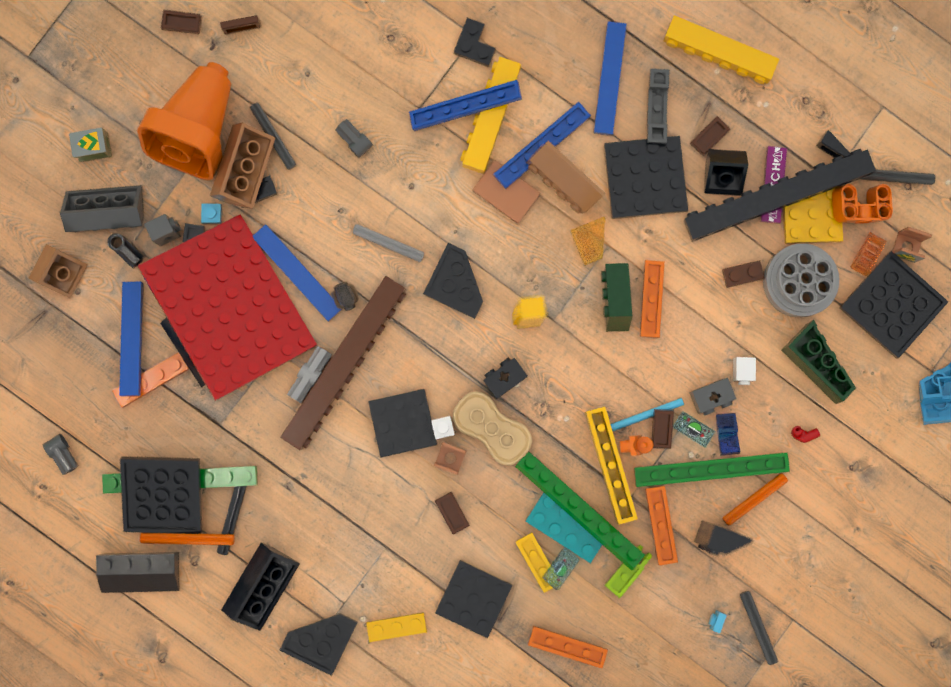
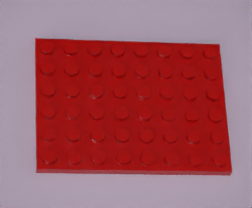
(227, 307)

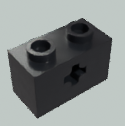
(498, 387)

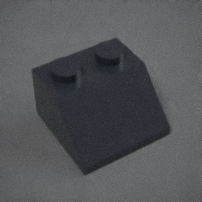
(725, 172)

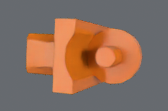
(637, 445)

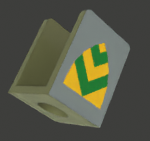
(90, 144)

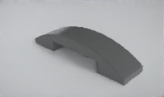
(657, 106)

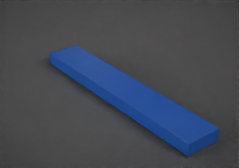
(610, 78)
(465, 105)
(554, 134)
(296, 272)
(131, 339)

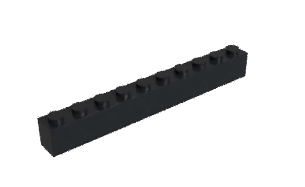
(779, 195)

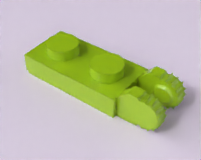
(624, 577)

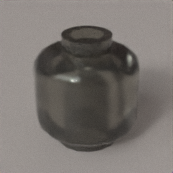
(345, 296)

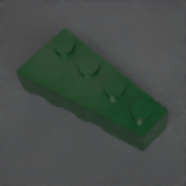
(819, 363)

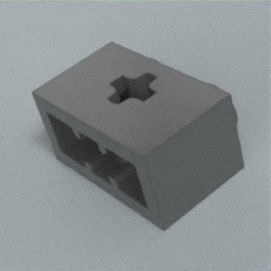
(163, 229)
(724, 393)

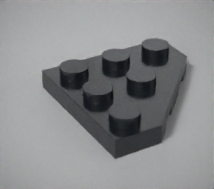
(455, 283)
(320, 642)

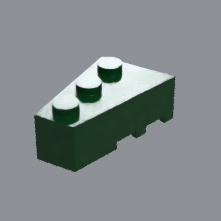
(617, 297)

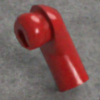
(804, 436)

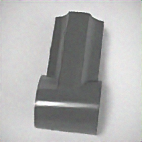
(356, 141)
(58, 450)

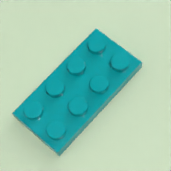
(562, 528)

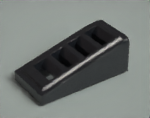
(832, 145)

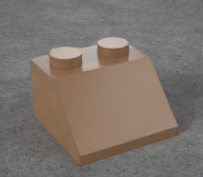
(57, 271)

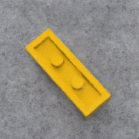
(535, 559)
(396, 627)

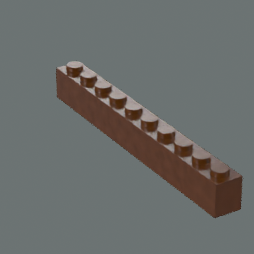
(343, 363)

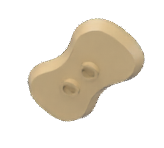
(480, 418)

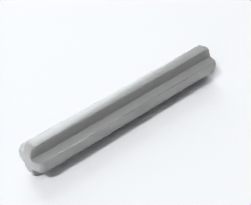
(388, 243)

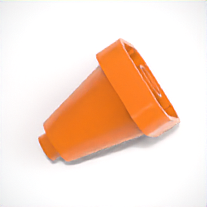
(190, 124)

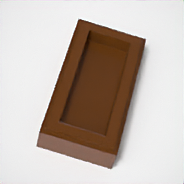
(181, 22)
(240, 24)
(710, 135)
(662, 428)
(452, 513)

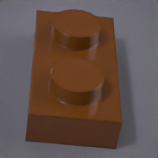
(743, 274)

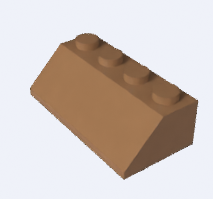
(242, 166)
(564, 178)

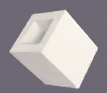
(744, 370)
(442, 427)

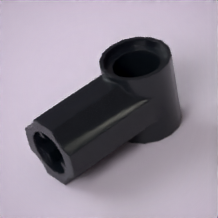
(126, 250)

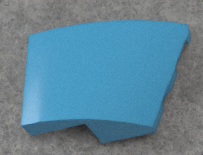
(936, 397)

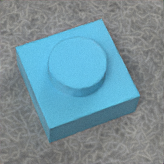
(211, 213)
(716, 621)

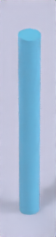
(645, 415)

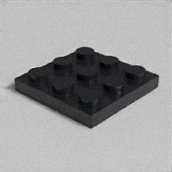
(402, 423)
(473, 599)

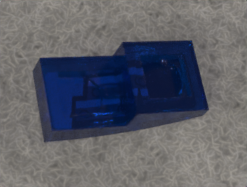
(727, 434)

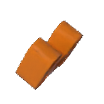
(862, 213)

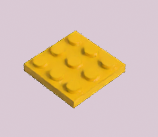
(812, 221)

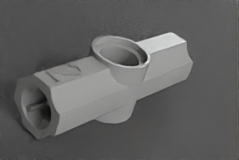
(309, 374)

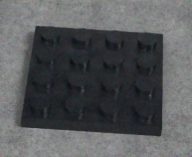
(645, 178)
(893, 304)
(161, 495)

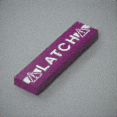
(774, 171)

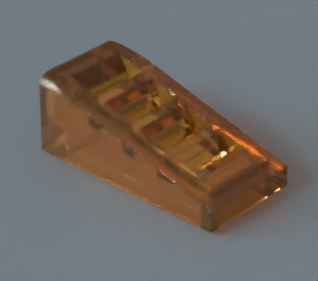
(862, 264)

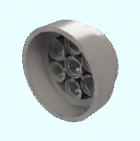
(776, 280)

